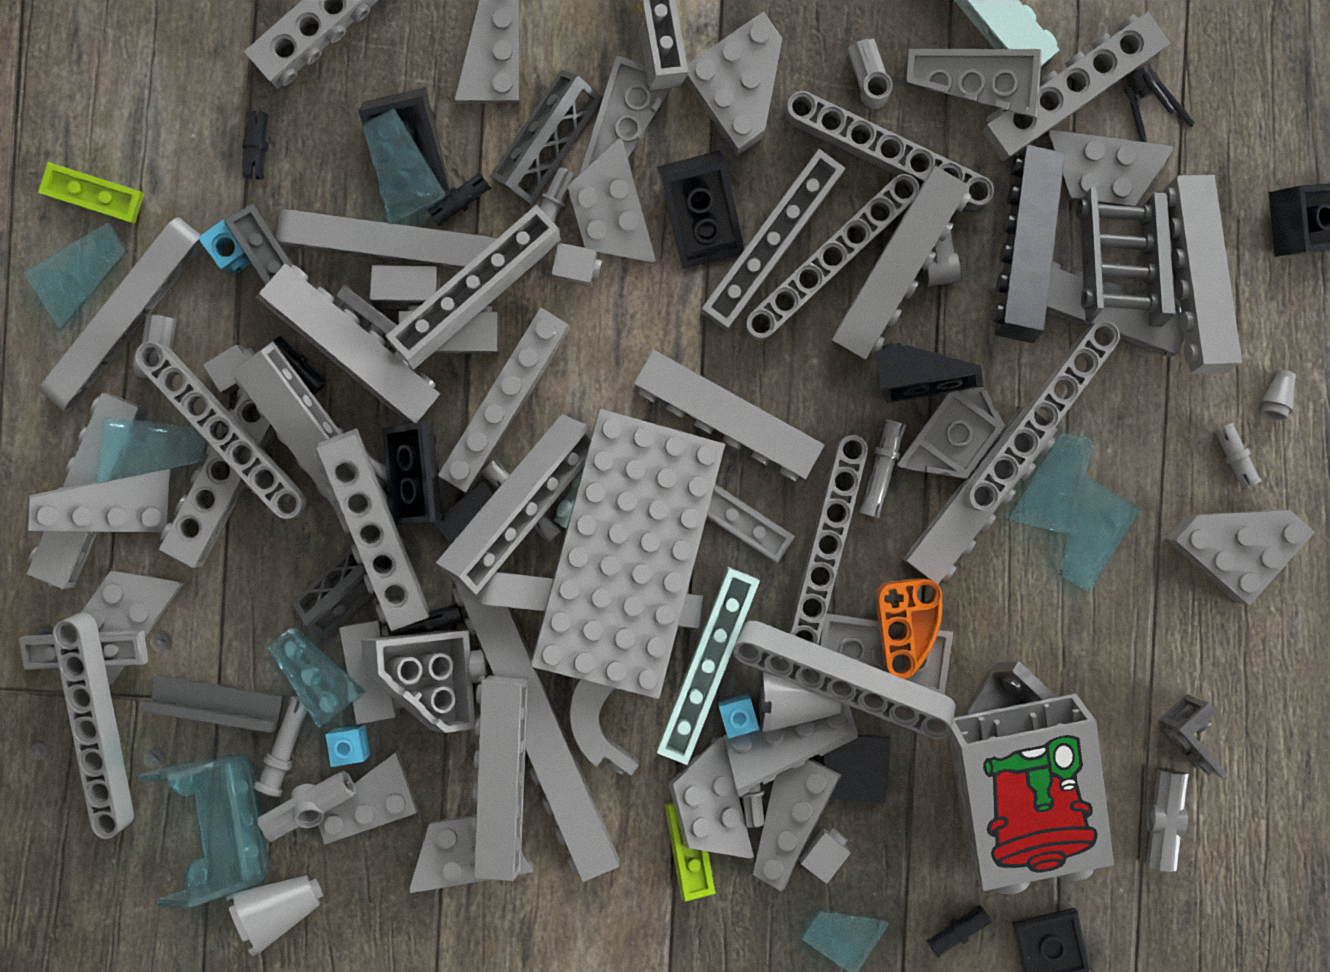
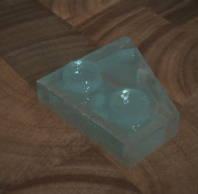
(844, 937)

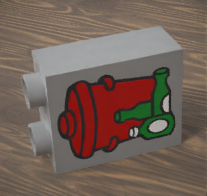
(1031, 793)

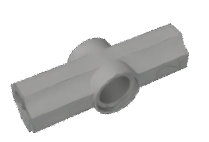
(307, 805)
(1167, 820)

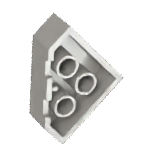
(737, 81)
(1240, 548)
(425, 675)

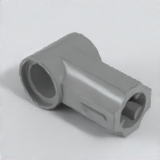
(869, 71)
(945, 265)
(157, 330)

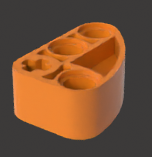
(919, 620)

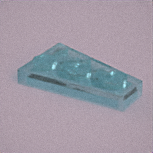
(76, 272)
(314, 676)

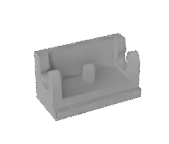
(402, 286)

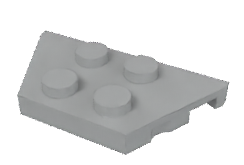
(1112, 165)
(610, 207)
(955, 435)
(130, 604)
(710, 805)
(446, 856)

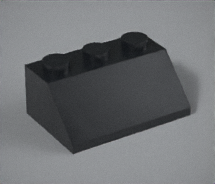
(412, 473)

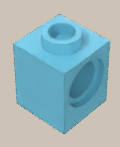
(214, 241)
(738, 715)
(348, 745)

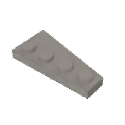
(492, 55)

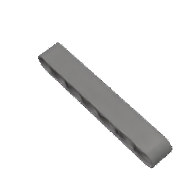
(876, 138)
(378, 239)
(842, 246)
(121, 315)
(1055, 409)
(208, 422)
(837, 530)
(533, 593)
(845, 679)
(98, 709)

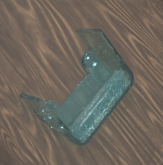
(227, 825)

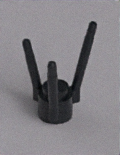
(1145, 83)

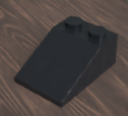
(417, 116)
(701, 209)
(1300, 219)
(919, 373)

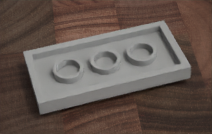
(861, 641)

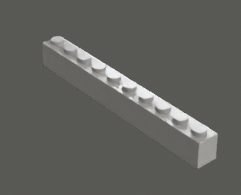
(546, 741)

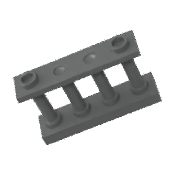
(1154, 244)

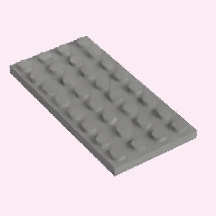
(628, 554)

